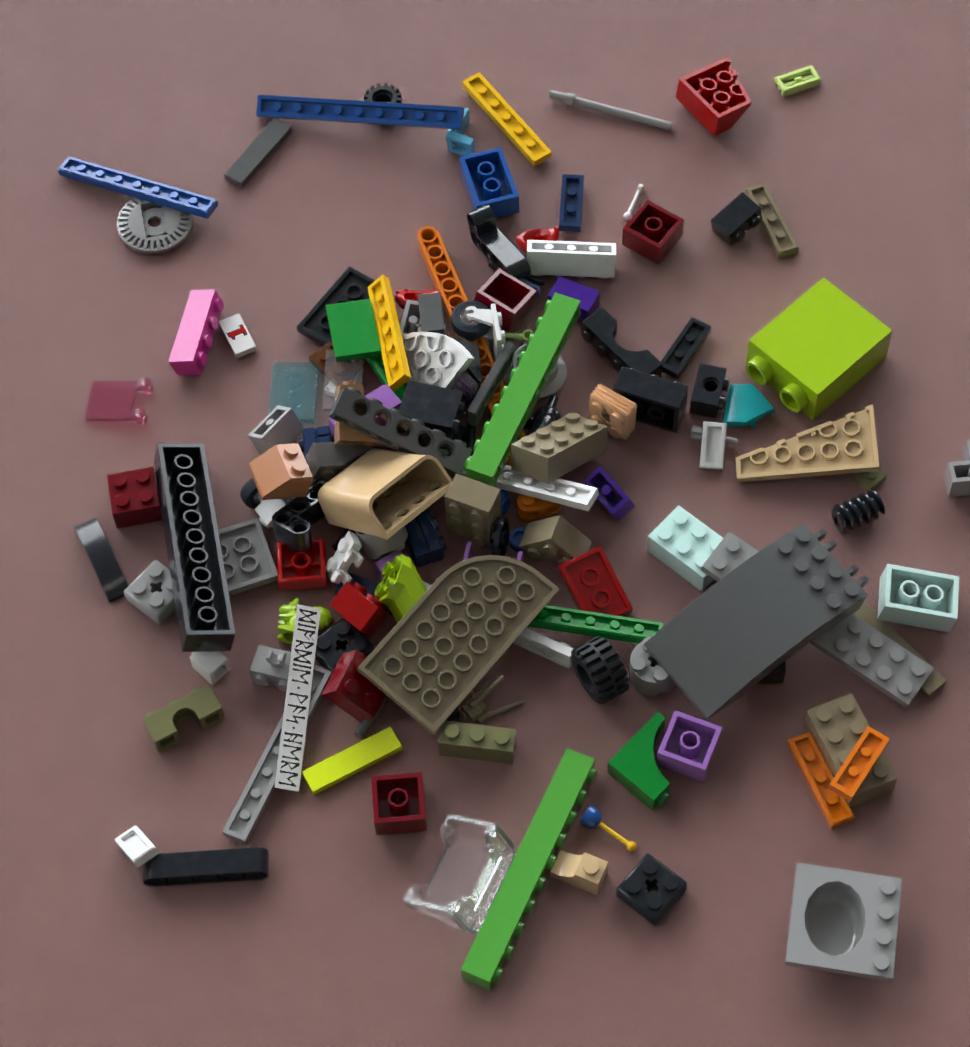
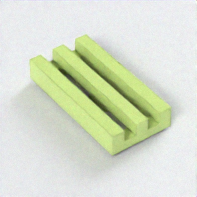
(799, 83)

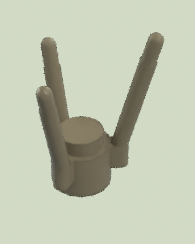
(475, 707)

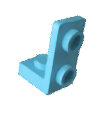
(460, 143)

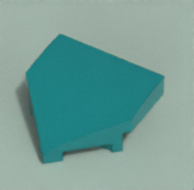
(745, 406)

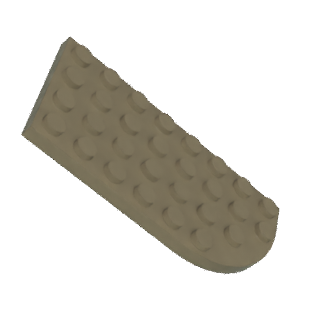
(456, 635)

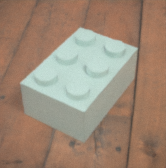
(684, 545)
(918, 598)

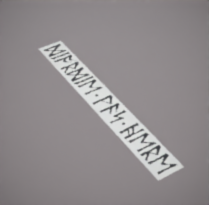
(297, 698)

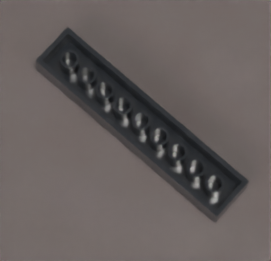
(193, 548)

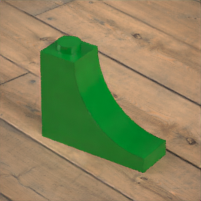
(636, 766)

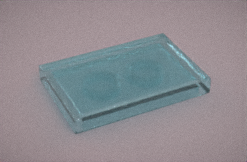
(295, 387)

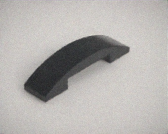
(102, 559)

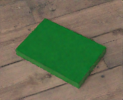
(353, 330)

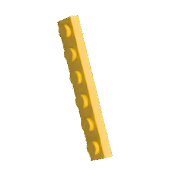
(507, 119)
(389, 332)

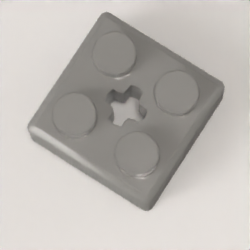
(143, 595)

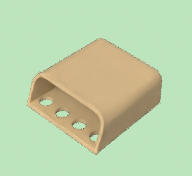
(380, 472)

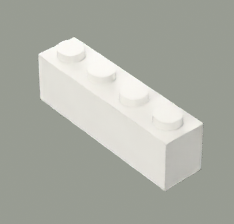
(571, 258)

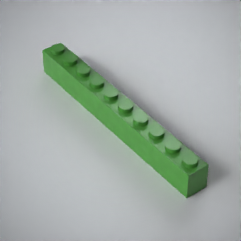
(523, 390)
(528, 870)

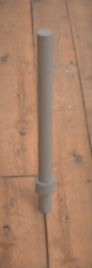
(570, 99)

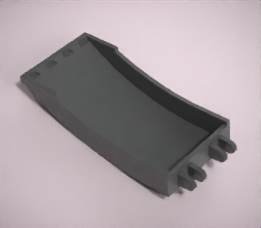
(756, 619)

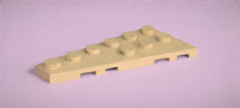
(826, 449)

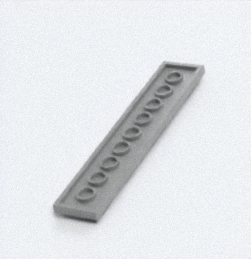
(848, 642)

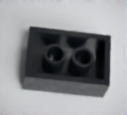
(657, 399)

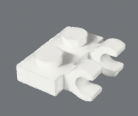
(346, 553)

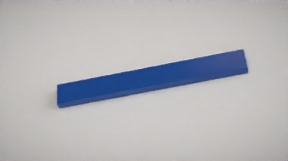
(138, 187)

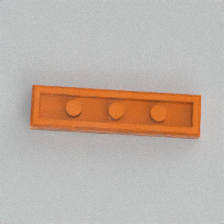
(818, 779)

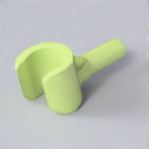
(524, 336)

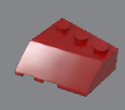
(714, 96)

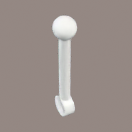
(627, 216)

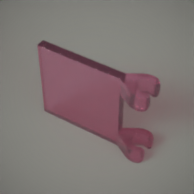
(115, 401)

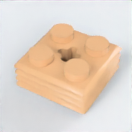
(613, 411)

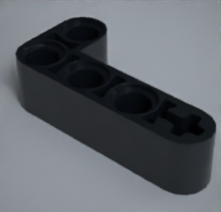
(494, 243)
(294, 520)

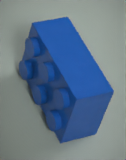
(489, 182)

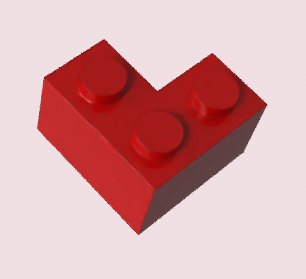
(359, 609)

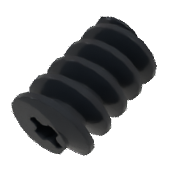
(856, 510)

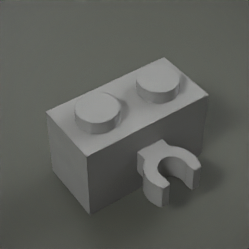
(278, 427)
(271, 667)

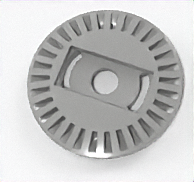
(141, 237)

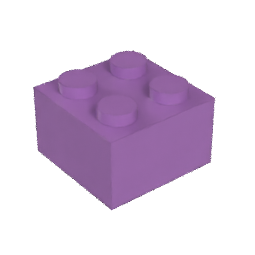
(689, 746)

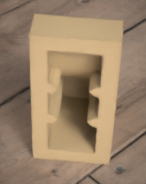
(580, 871)

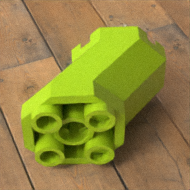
(400, 586)

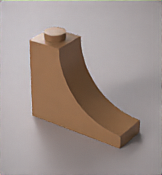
(347, 436)

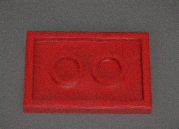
(594, 584)

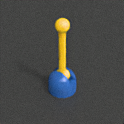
(592, 819)

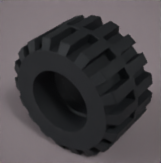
(600, 670)

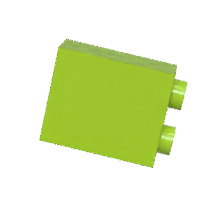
(817, 349)

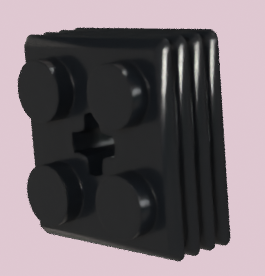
(340, 636)
(651, 904)

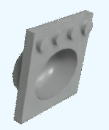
(843, 922)

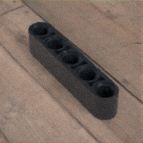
(206, 867)

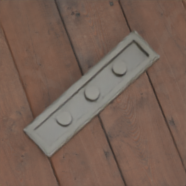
(773, 222)

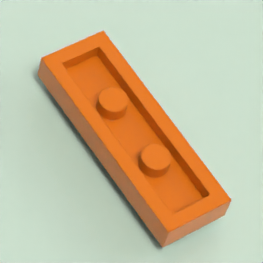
(859, 763)

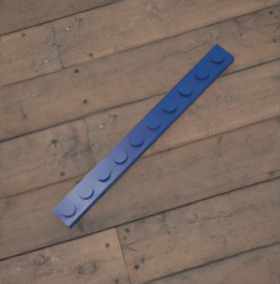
(360, 112)

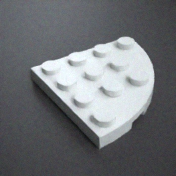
(435, 358)

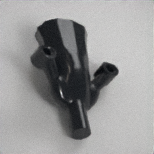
(543, 416)

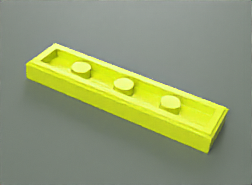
(352, 760)

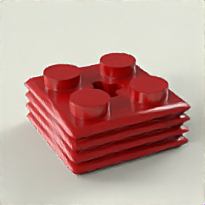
(311, 575)

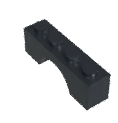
(601, 330)

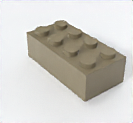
(559, 447)
(836, 730)

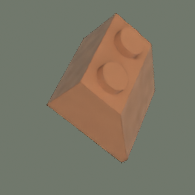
(281, 472)

